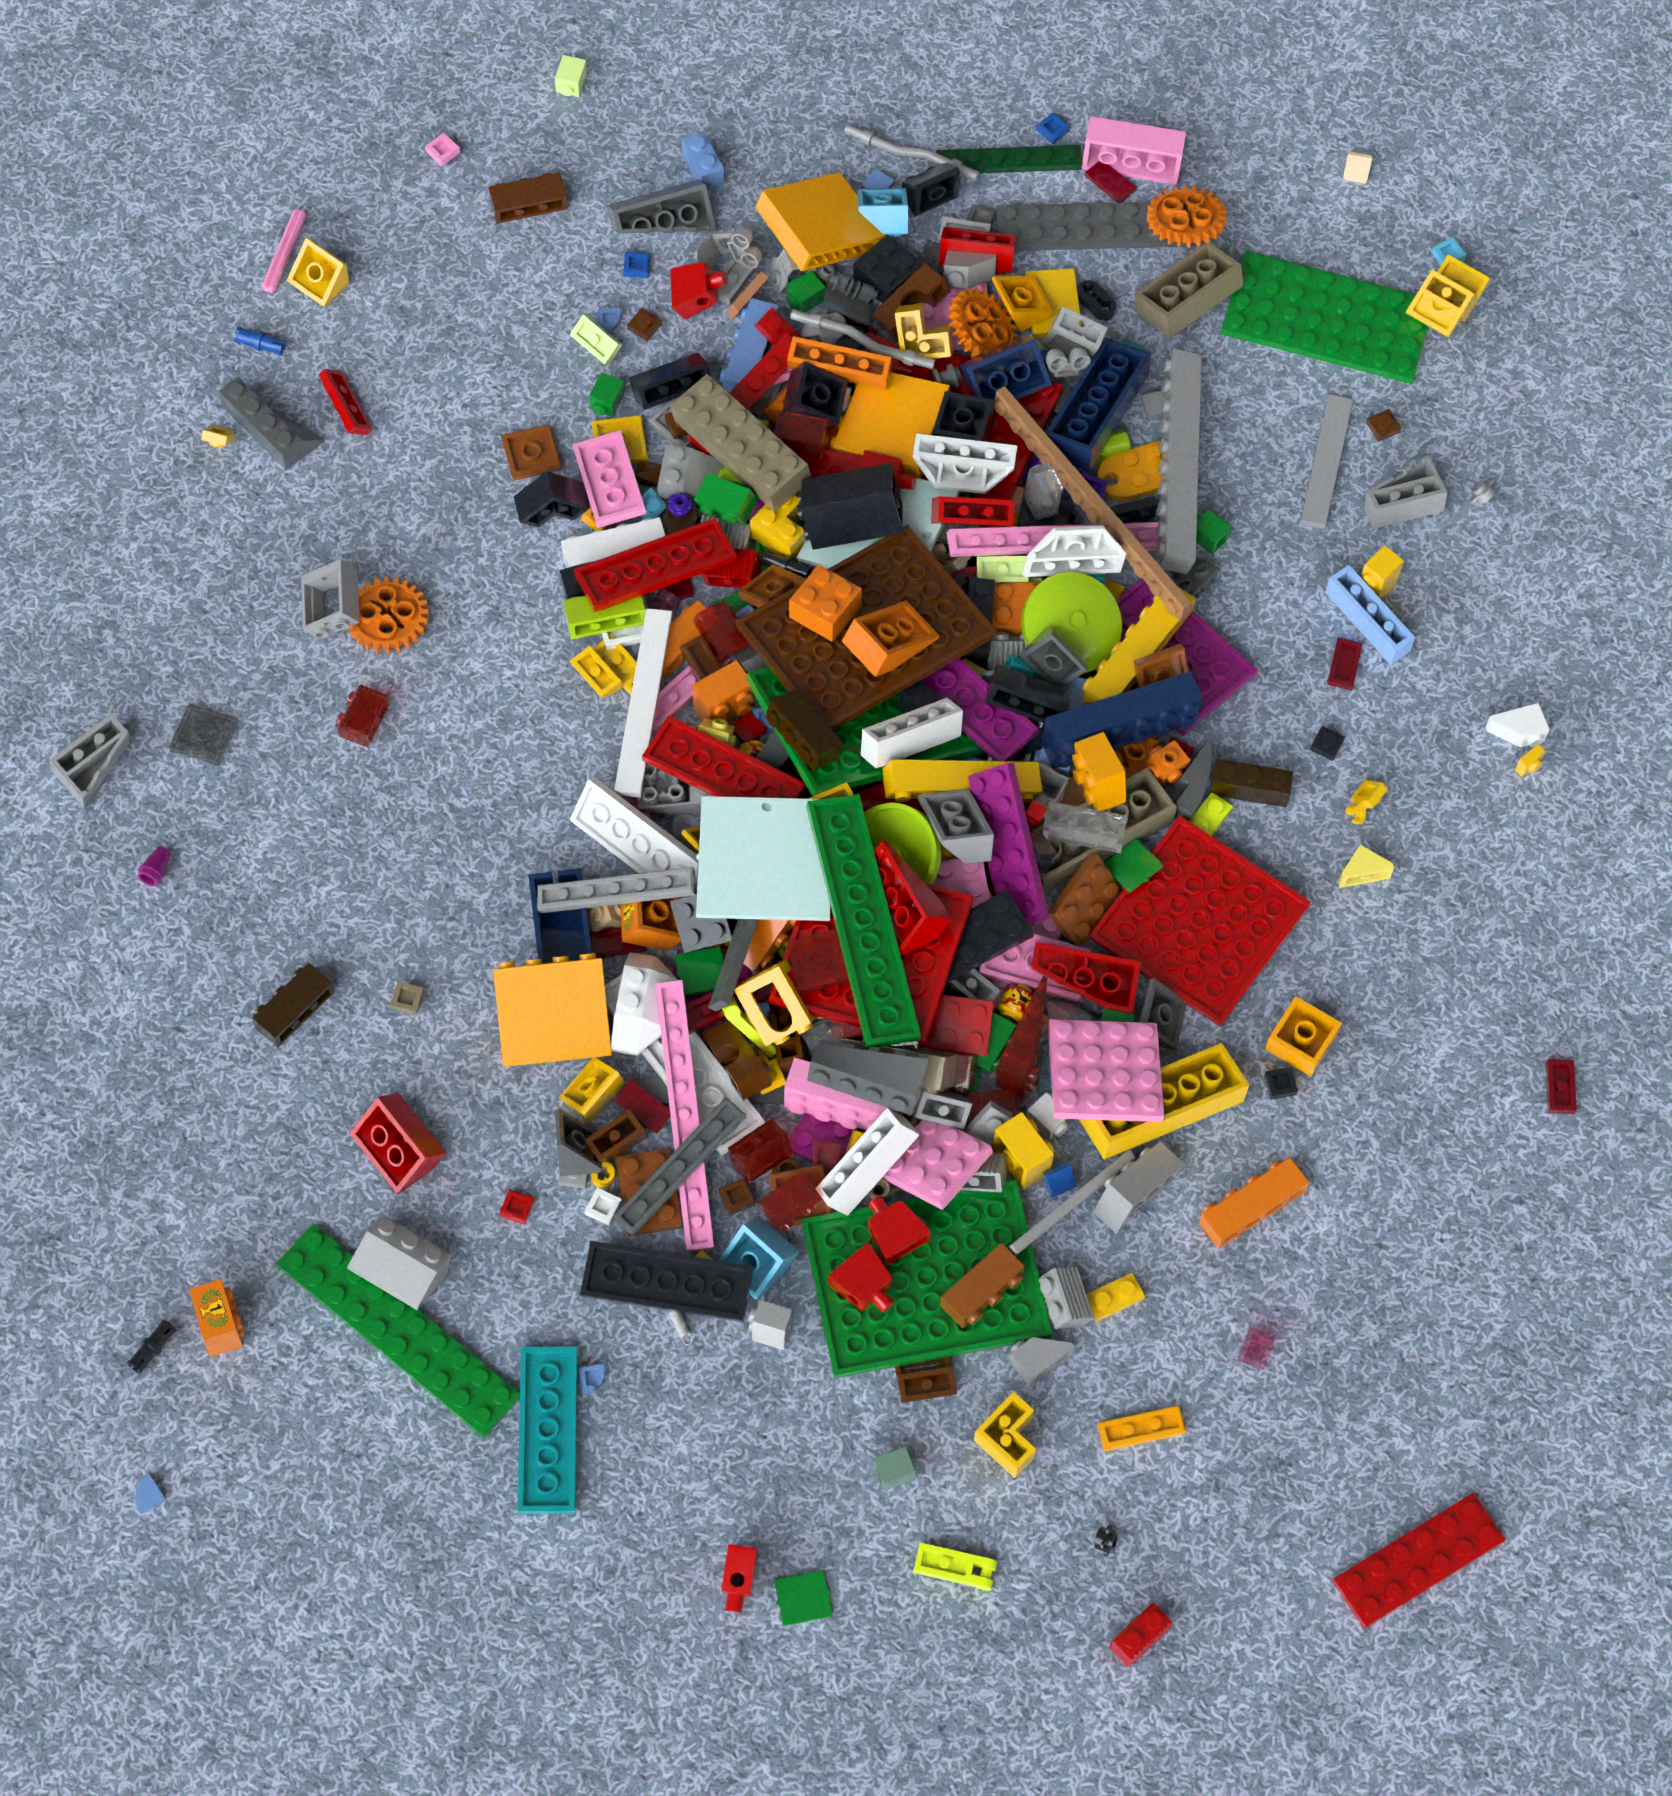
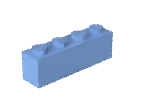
(749, 345)

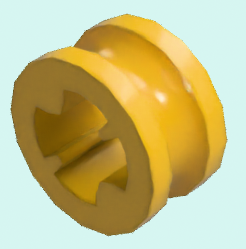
(606, 1182)

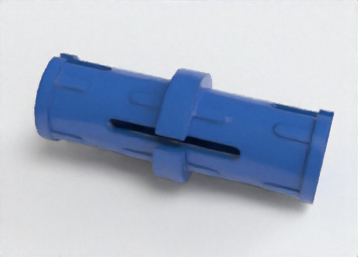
(260, 341)

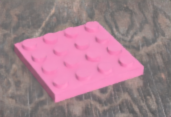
(1105, 1070)

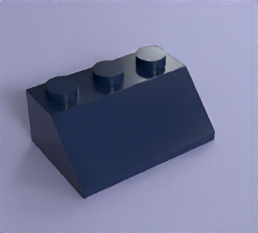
(1013, 365)

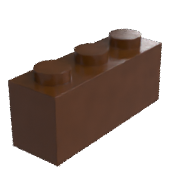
(528, 197)

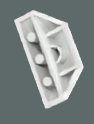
(963, 463)
(1075, 550)
(637, 1007)

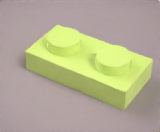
(596, 339)
(1002, 568)

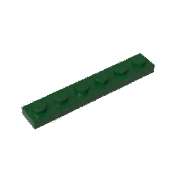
(1018, 158)

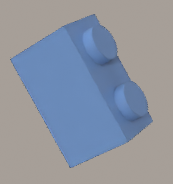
(703, 160)

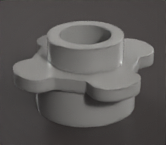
(1482, 492)

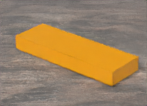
(1141, 1428)

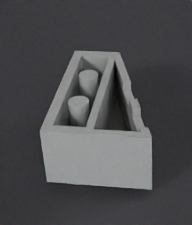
(1407, 496)
(90, 758)
(1137, 1185)

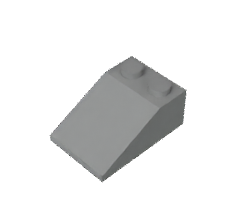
(684, 471)

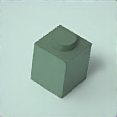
(895, 1468)

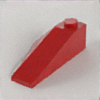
(913, 907)
(1095, 976)

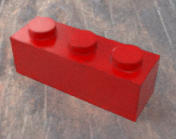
(1034, 814)

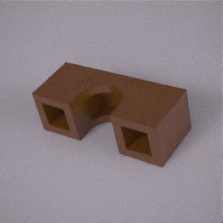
(923, 286)
(746, 1072)

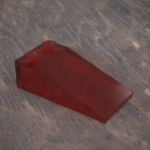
(1019, 1061)

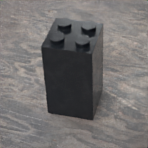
(851, 506)

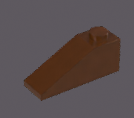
(794, 1046)

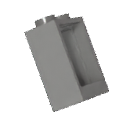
(1067, 334)
(320, 580)

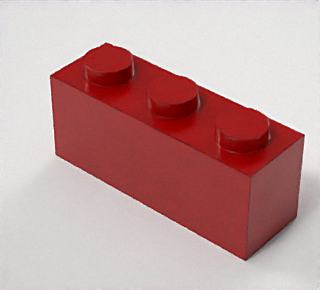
(979, 242)
(972, 512)

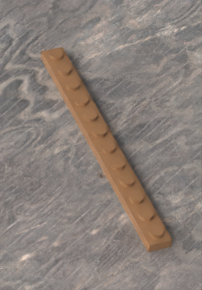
(1095, 508)

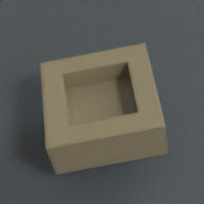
(407, 998)

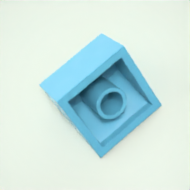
(885, 209)
(762, 1248)

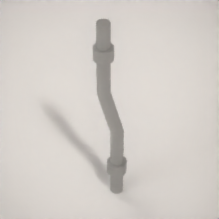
(868, 138)
(908, 357)

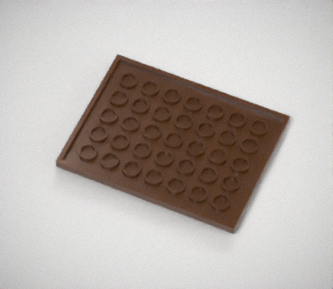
(827, 671)

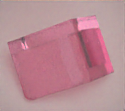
(1256, 1348)

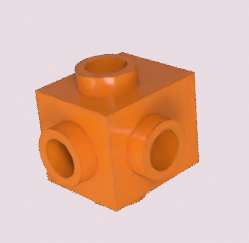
(1167, 762)

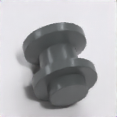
(949, 377)

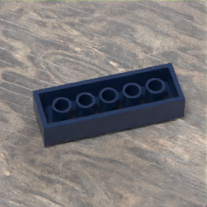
(1099, 402)
(1124, 717)

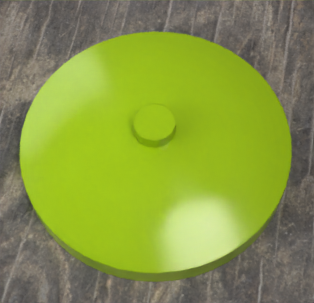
(1078, 612)
(909, 835)

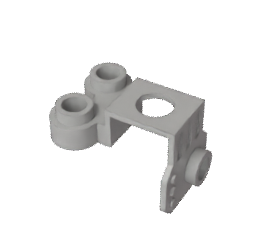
(738, 245)
(783, 265)
(1065, 366)
(1051, 778)

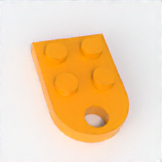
(1135, 472)

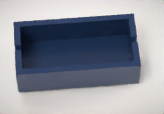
(559, 931)

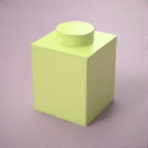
(570, 76)

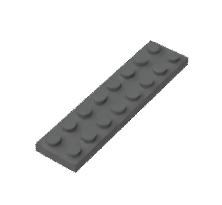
(1079, 226)

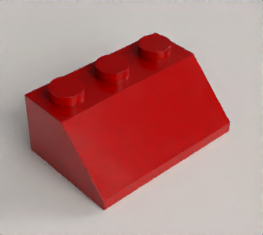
(397, 1142)

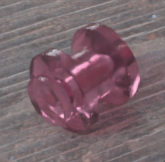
(666, 601)

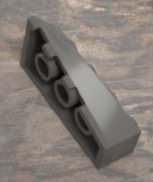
(667, 210)
(273, 431)
(870, 1074)

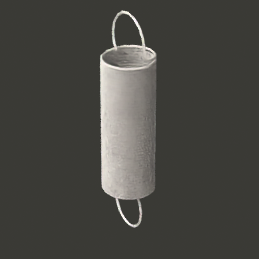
(679, 1324)

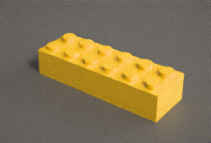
(1190, 1092)

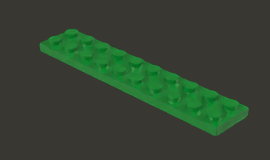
(863, 921)
(400, 1333)

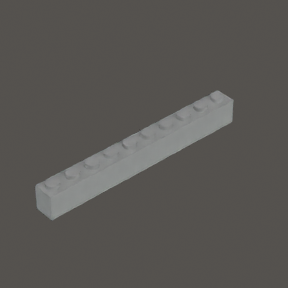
(1179, 461)

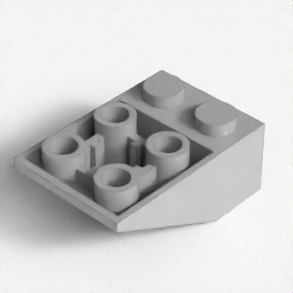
(668, 794)

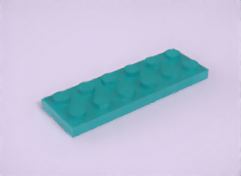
(547, 1430)

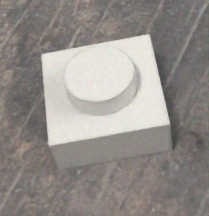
(603, 1206)

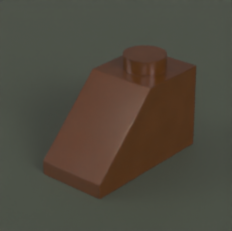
(616, 1137)

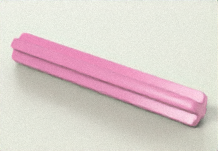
(284, 251)

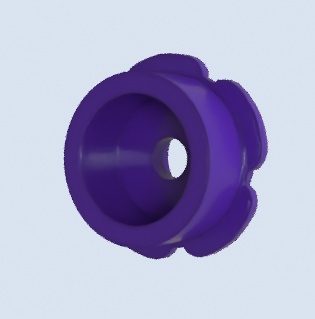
(679, 510)

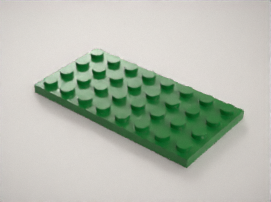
(1325, 317)

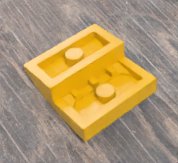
(605, 669)

